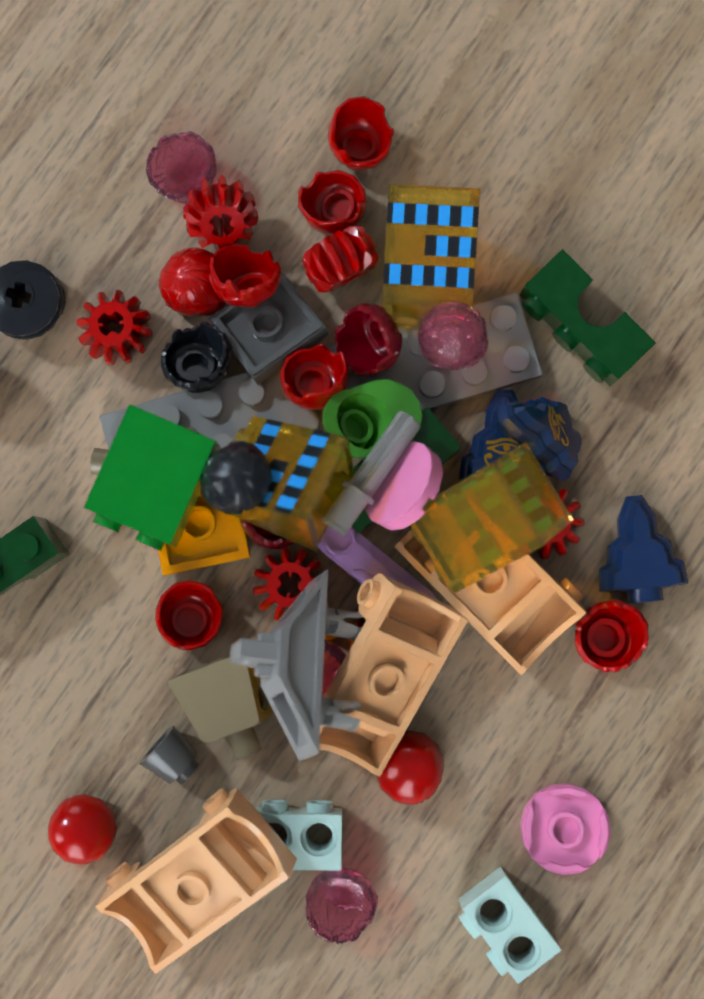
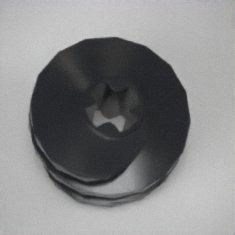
(45, 305)

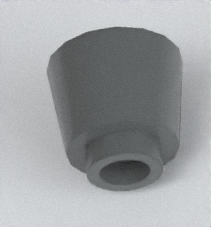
(171, 757)

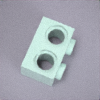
(296, 823)
(514, 920)

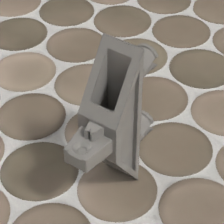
(292, 666)

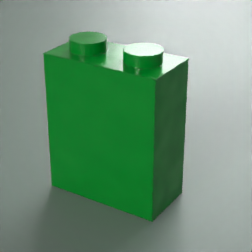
(150, 478)

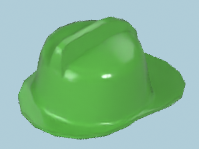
(367, 411)

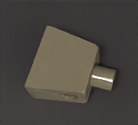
(223, 702)

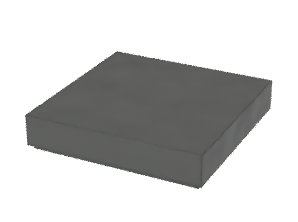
(271, 331)

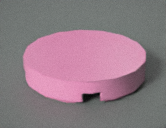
(407, 488)
(565, 828)

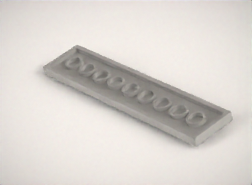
(232, 403)

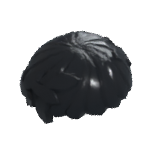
(197, 358)
(236, 478)

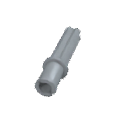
(371, 473)

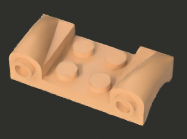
(513, 608)
(389, 668)
(199, 879)

